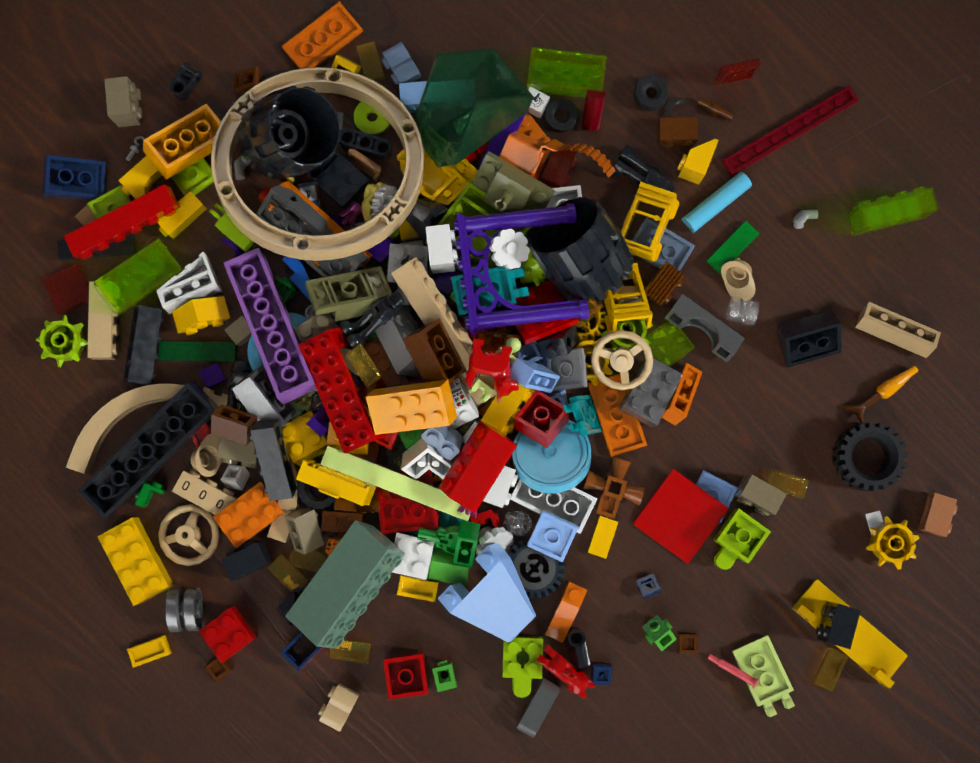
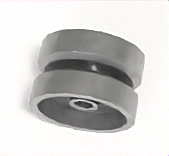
(184, 609)

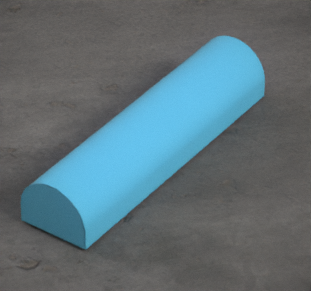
(717, 201)

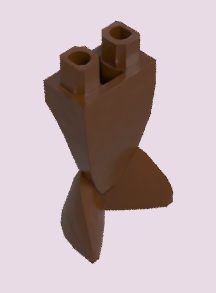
(344, 505)

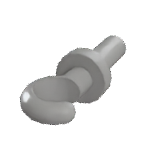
(134, 148)

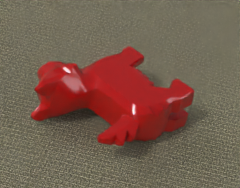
(492, 365)
(576, 681)

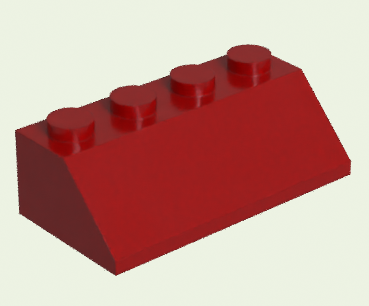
(477, 466)

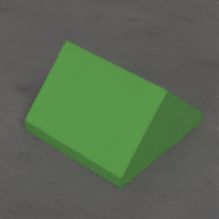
(444, 570)

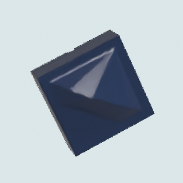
(648, 586)
(601, 673)

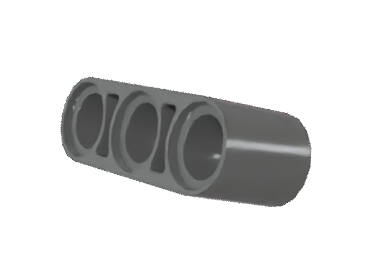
(538, 707)

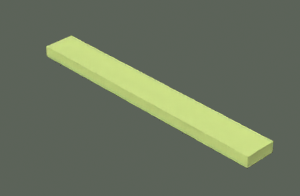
(391, 481)

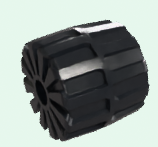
(289, 132)
(585, 255)

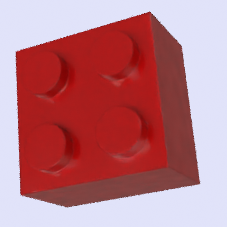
(541, 418)
(227, 634)
(406, 675)

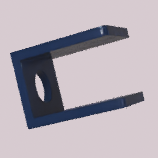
(292, 659)

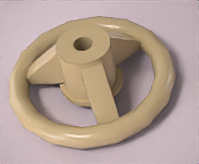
(622, 359)
(188, 535)

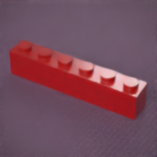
(122, 222)

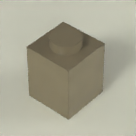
(239, 331)

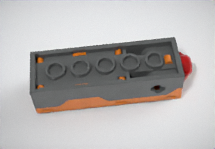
(293, 212)

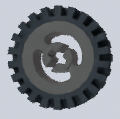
(549, 580)

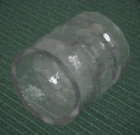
(743, 311)

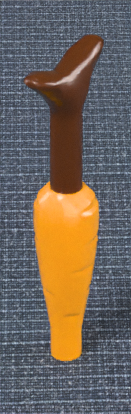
(883, 391)

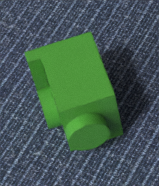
(444, 683)

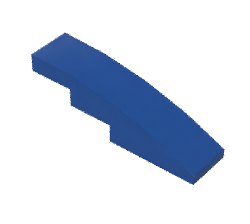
(300, 274)

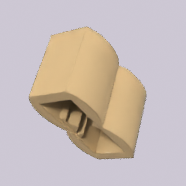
(339, 707)

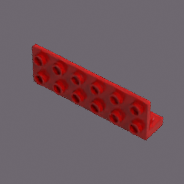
(338, 389)

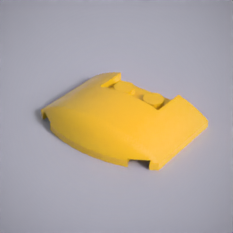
(442, 183)

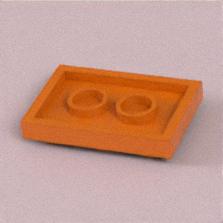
(248, 515)

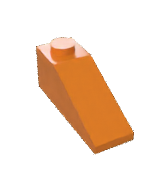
(683, 395)
(566, 611)

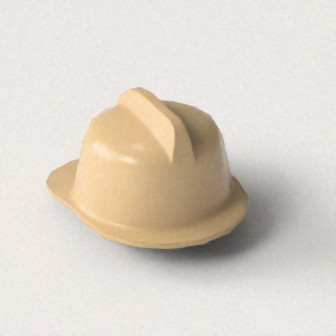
(738, 279)
(205, 458)

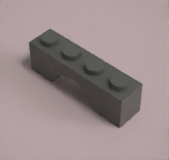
(723, 339)

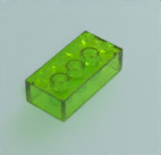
(565, 72)
(892, 211)
(137, 277)

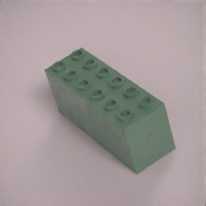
(345, 585)

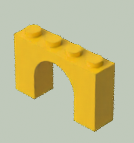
(139, 182)

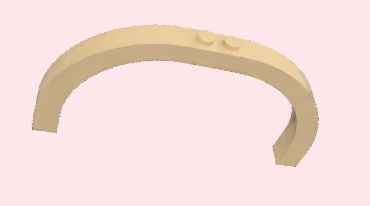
(101, 423)

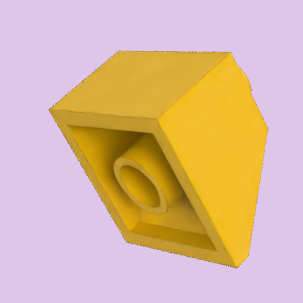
(696, 162)

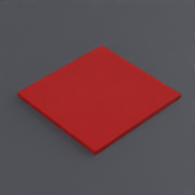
(680, 516)

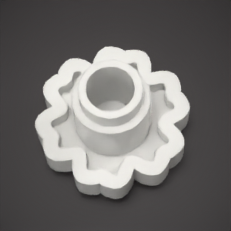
(509, 249)
(492, 536)

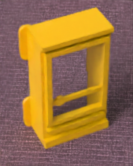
(656, 197)
(628, 311)
(335, 483)

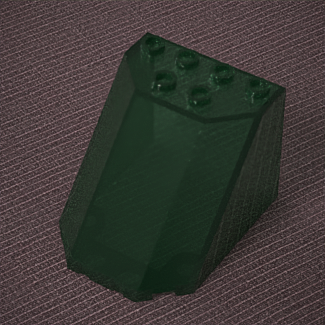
(468, 103)

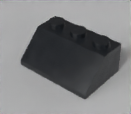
(810, 338)

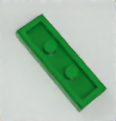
(733, 246)

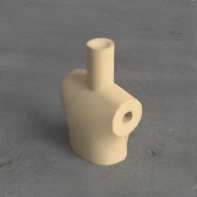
(626, 289)

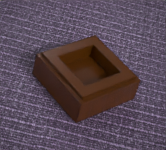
(687, 643)
(217, 669)

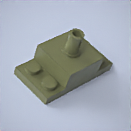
(510, 187)
(347, 293)

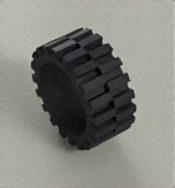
(892, 450)

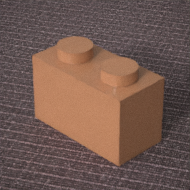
(938, 514)

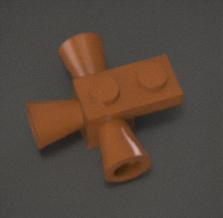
(613, 488)

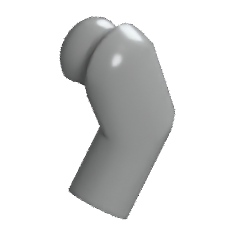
(239, 166)
(802, 217)

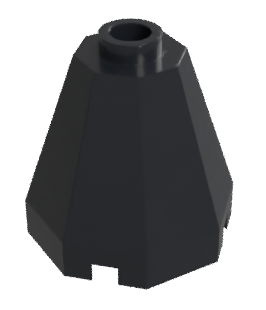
(424, 215)

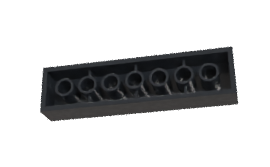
(148, 450)

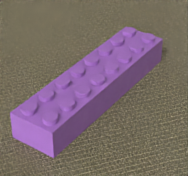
(270, 325)

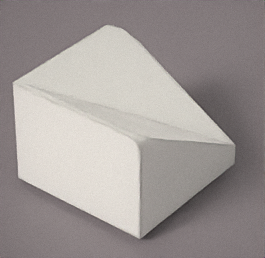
(235, 477)

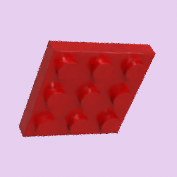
(543, 294)
(404, 514)

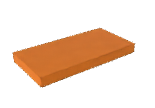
(322, 38)
(619, 430)

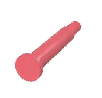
(734, 670)

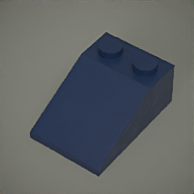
(73, 177)

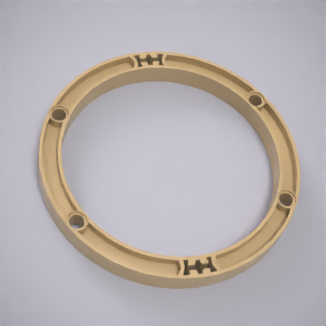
(326, 246)

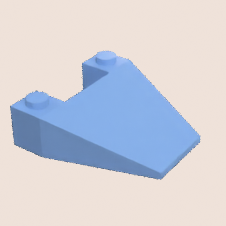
(497, 601)

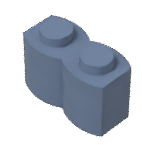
(400, 64)
(444, 439)

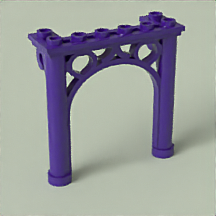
(517, 315)

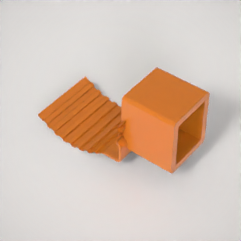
(531, 154)

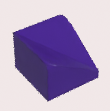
(319, 421)

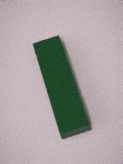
(197, 351)

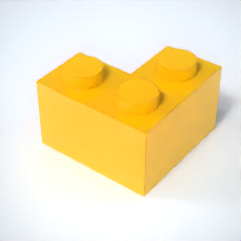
(200, 313)

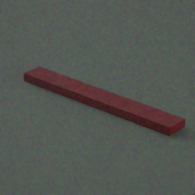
(789, 131)

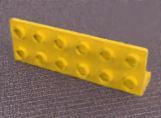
(869, 646)

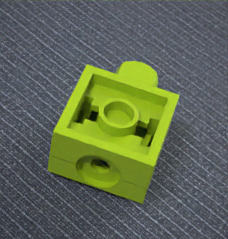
(228, 229)
(739, 538)
(521, 662)

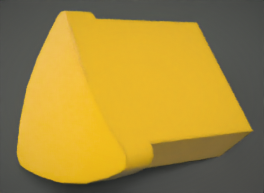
(346, 63)

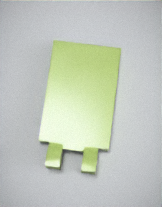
(762, 661)

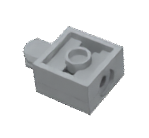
(400, 255)

